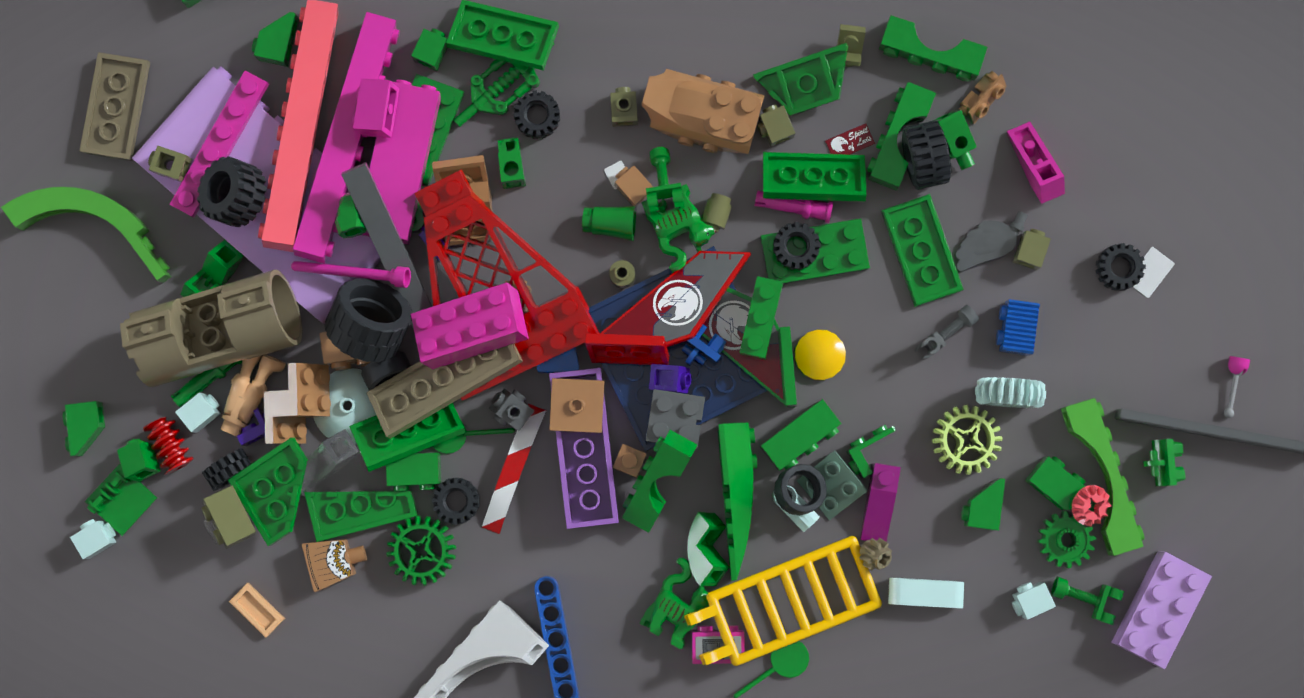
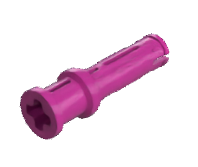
(806, 208)

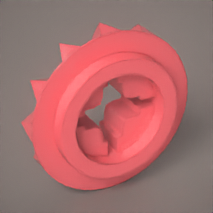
(1082, 502)

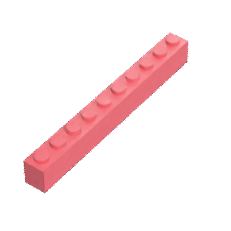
(300, 125)

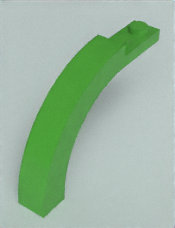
(58, 200)

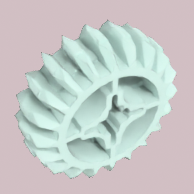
(1010, 392)

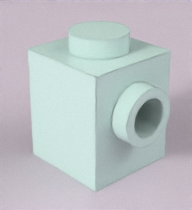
(198, 412)
(93, 538)
(1032, 600)

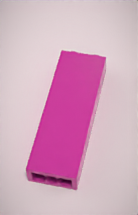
(401, 161)

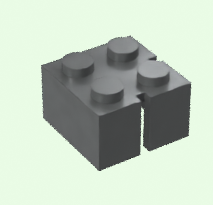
(675, 413)

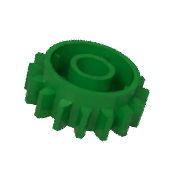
(1052, 540)

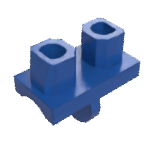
(712, 349)

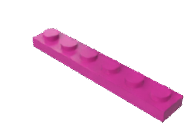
(220, 139)

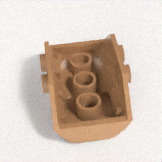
(702, 111)

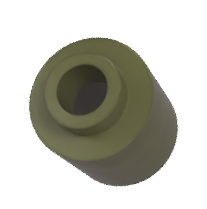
(717, 211)
(625, 281)

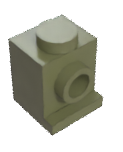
(625, 116)
(161, 156)

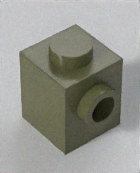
(775, 125)

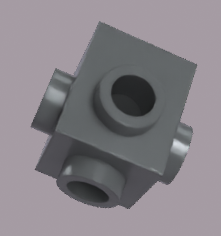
(510, 409)

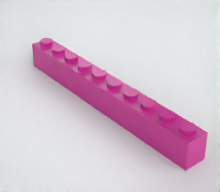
(343, 142)

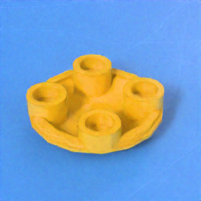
(820, 354)

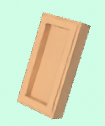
(257, 610)

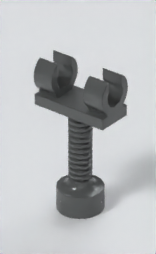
(936, 341)

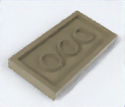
(115, 106)

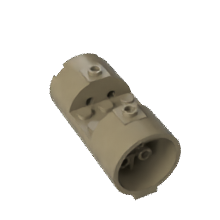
(212, 328)

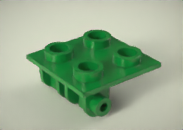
(120, 500)

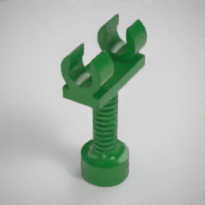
(660, 158)
(1061, 588)

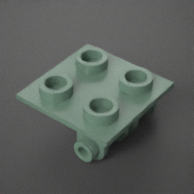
(841, 485)

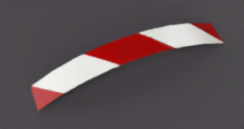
(511, 471)

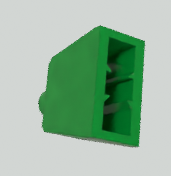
(956, 127)

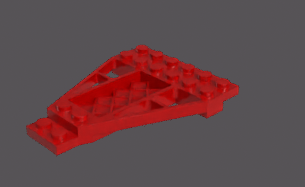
(551, 325)

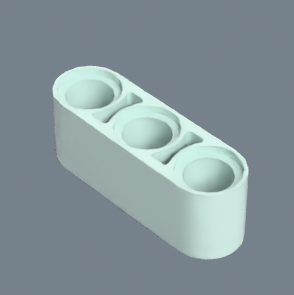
(926, 592)

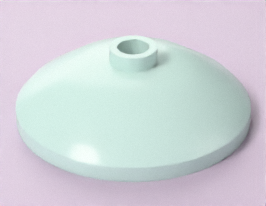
(343, 387)

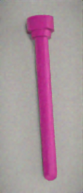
(399, 277)

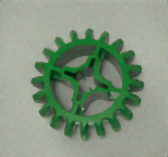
(414, 561)

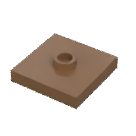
(577, 405)

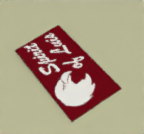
(850, 141)

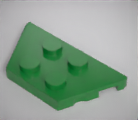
(807, 81)

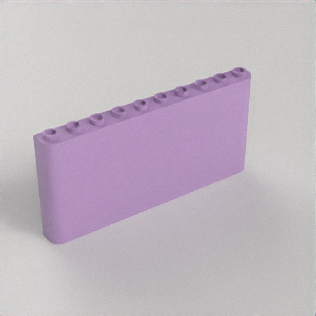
(186, 133)

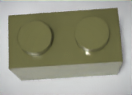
(228, 517)

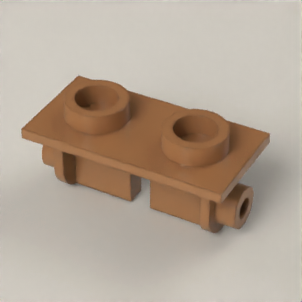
(991, 88)

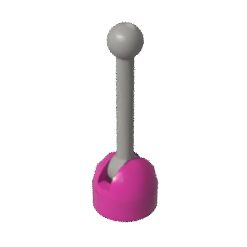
(1237, 366)

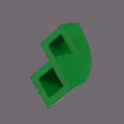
(216, 270)
(703, 558)

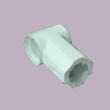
(803, 521)

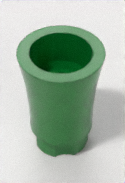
(610, 221)

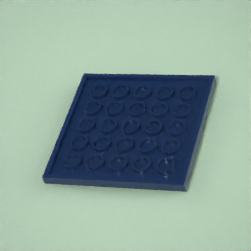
(719, 382)

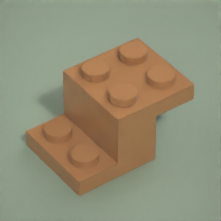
(476, 175)
(307, 398)

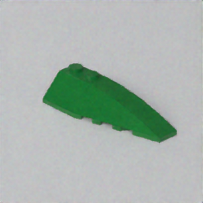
(737, 485)

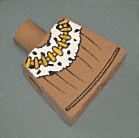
(331, 562)

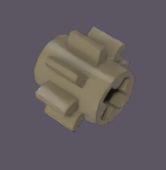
(875, 554)

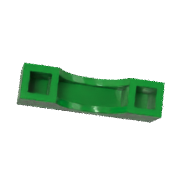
(902, 41)
(912, 106)
(671, 459)

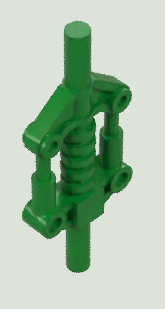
(483, 100)

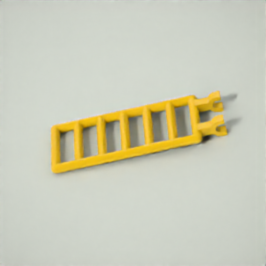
(806, 630)

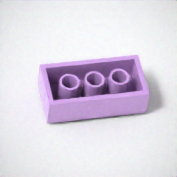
(1161, 609)

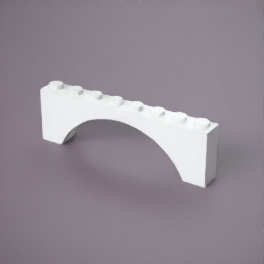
(494, 641)

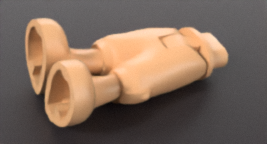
(246, 396)

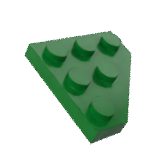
(273, 490)

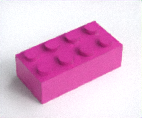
(469, 326)

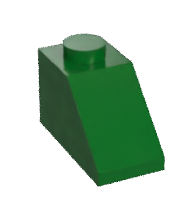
(276, 40)
(985, 507)

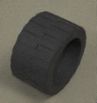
(368, 320)

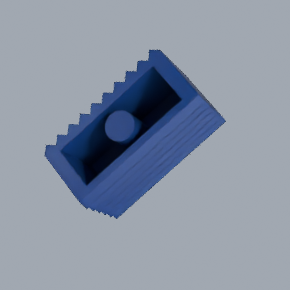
(1018, 327)

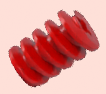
(167, 444)

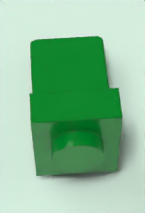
(858, 463)

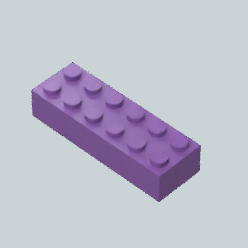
(586, 468)

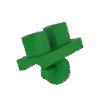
(1163, 462)

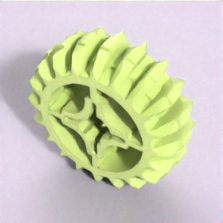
(979, 420)

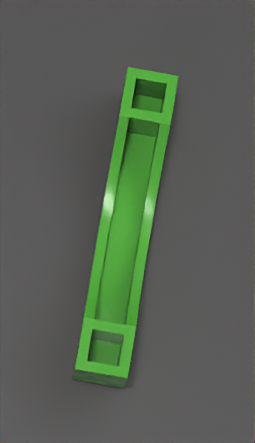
(1119, 527)

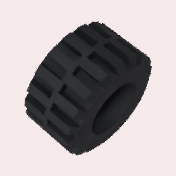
(927, 154)
(231, 191)

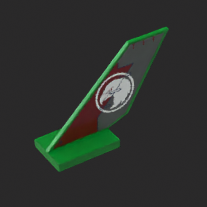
(775, 372)

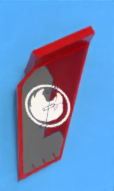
(669, 312)

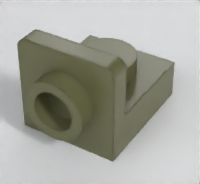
(854, 38)

